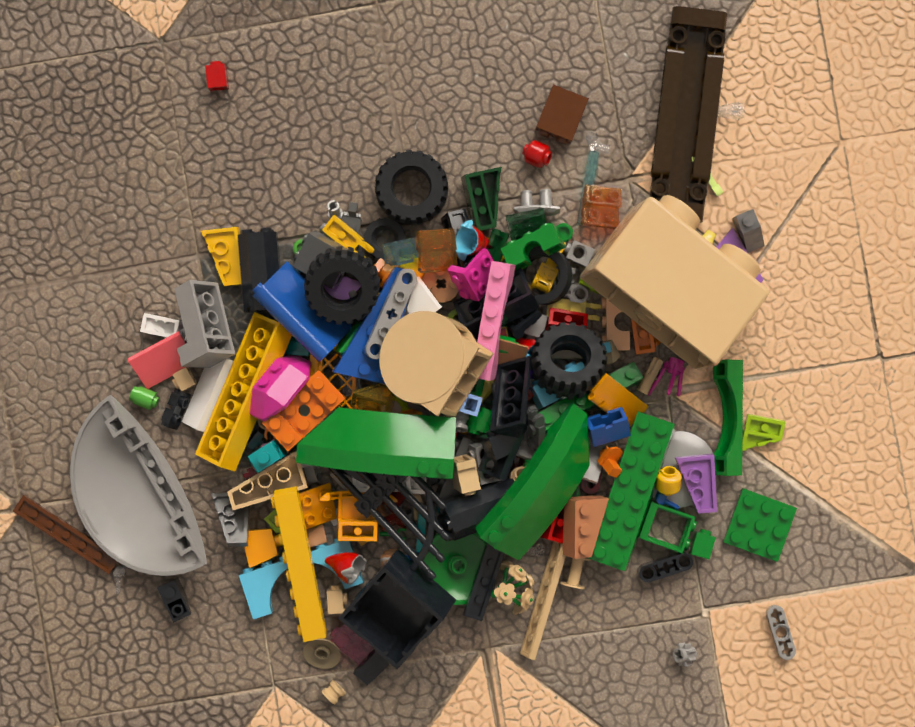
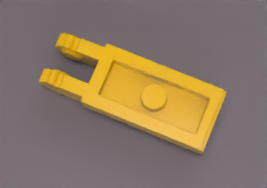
(344, 235)

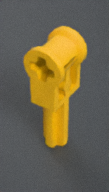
(546, 275)

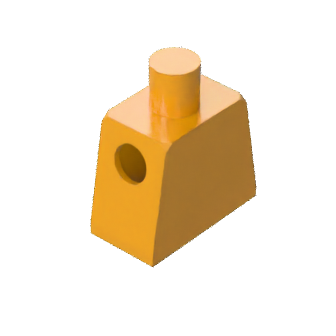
(261, 546)

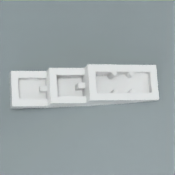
(161, 326)

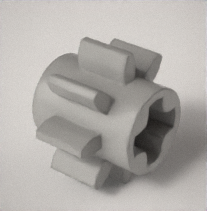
(684, 654)

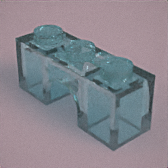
(400, 251)

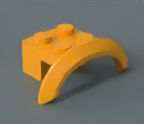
(350, 522)

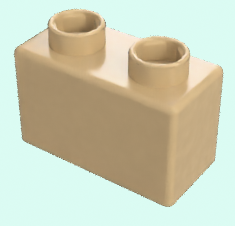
(677, 281)

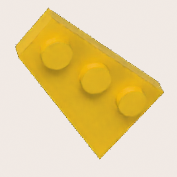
(225, 251)

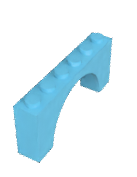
(259, 582)

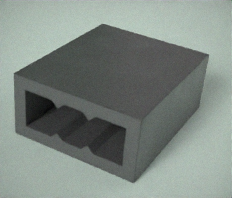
(314, 244)

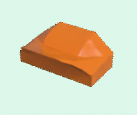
(642, 340)

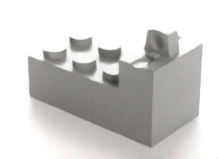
(203, 324)

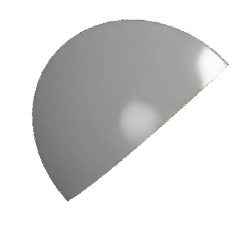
(132, 495)

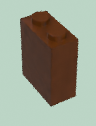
(561, 114)

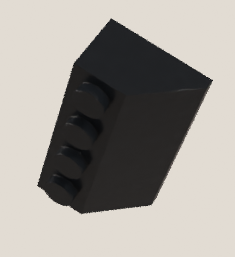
(519, 303)

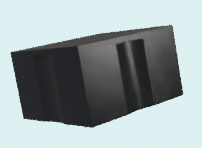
(397, 609)

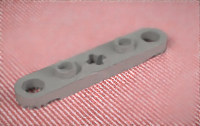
(396, 300)

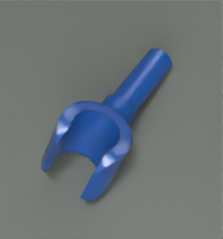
(661, 499)

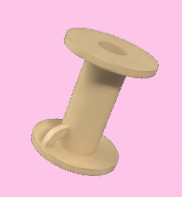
(575, 573)

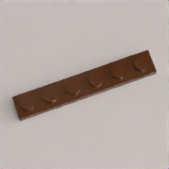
(64, 533)

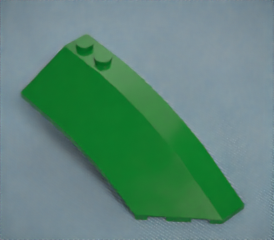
(382, 443)
(541, 487)

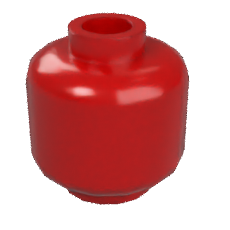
(537, 154)

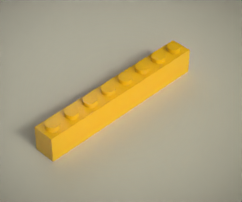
(300, 564)

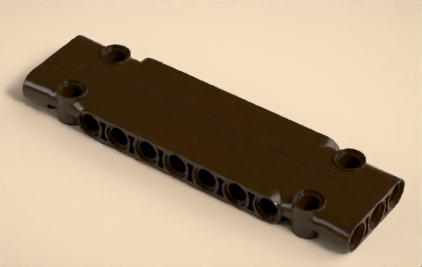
(689, 106)

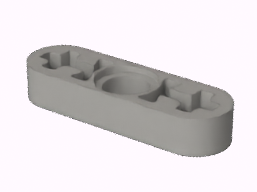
(780, 647)

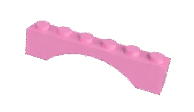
(496, 296)

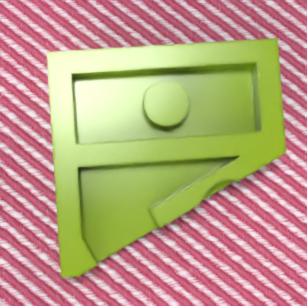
(761, 430)

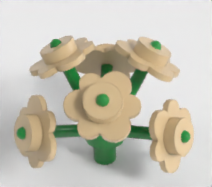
(505, 591)

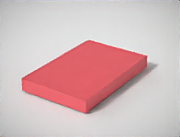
(158, 360)

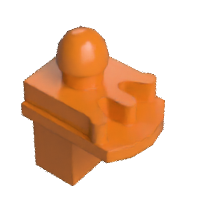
(608, 460)

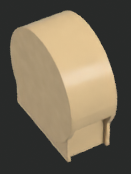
(432, 361)

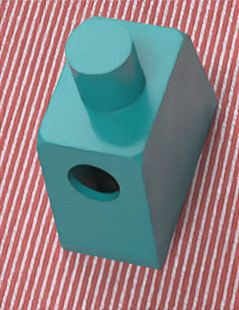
(267, 456)

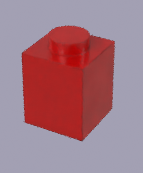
(217, 76)

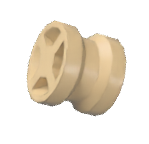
(333, 692)

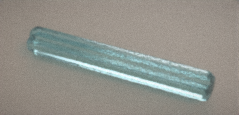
(589, 176)

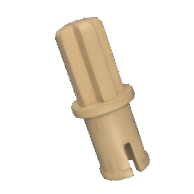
(650, 375)

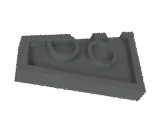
(234, 522)

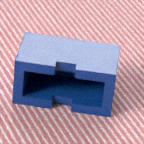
(608, 427)

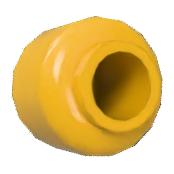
(668, 481)

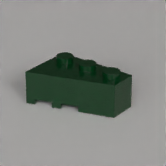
(481, 195)

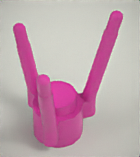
(674, 367)

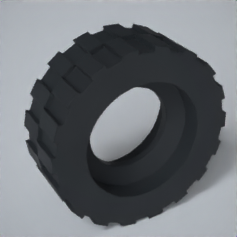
(379, 225)

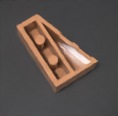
(582, 524)

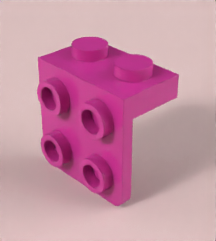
(474, 278)

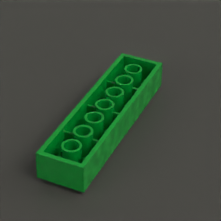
(632, 490)

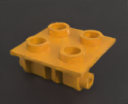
(314, 510)

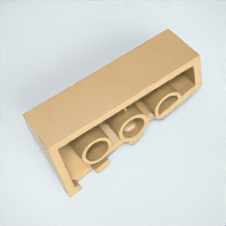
(261, 487)

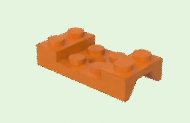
(321, 398)

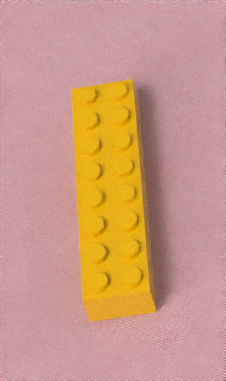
(231, 418)

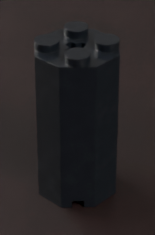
(258, 263)
(466, 512)

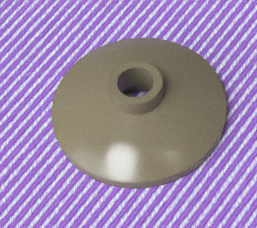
(322, 653)

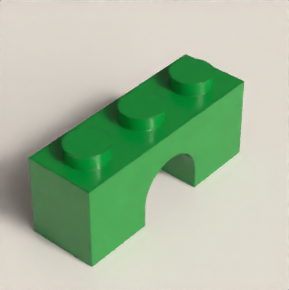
(518, 251)

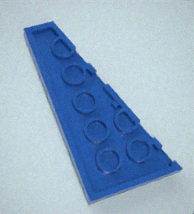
(354, 360)

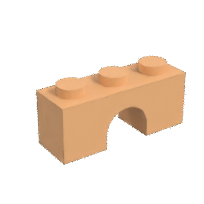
(620, 338)

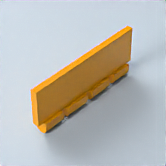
(610, 395)

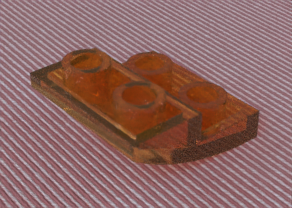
(601, 206)
(436, 250)

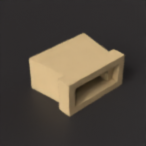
(465, 475)

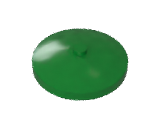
(460, 567)

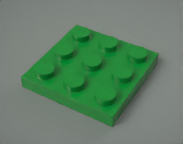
(759, 524)

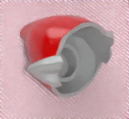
(347, 565)

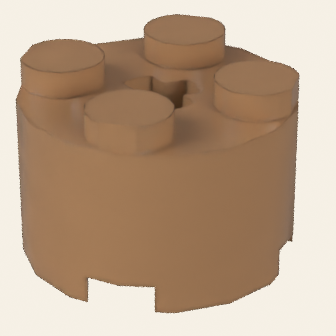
(442, 295)

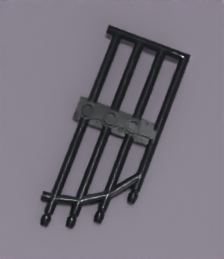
(380, 492)

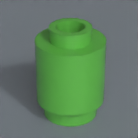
(144, 397)

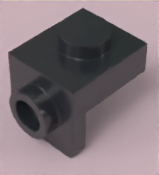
(256, 437)

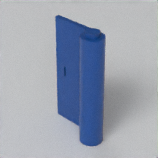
(286, 301)

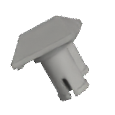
(545, 202)

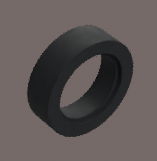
(565, 276)

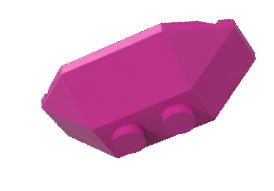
(279, 386)

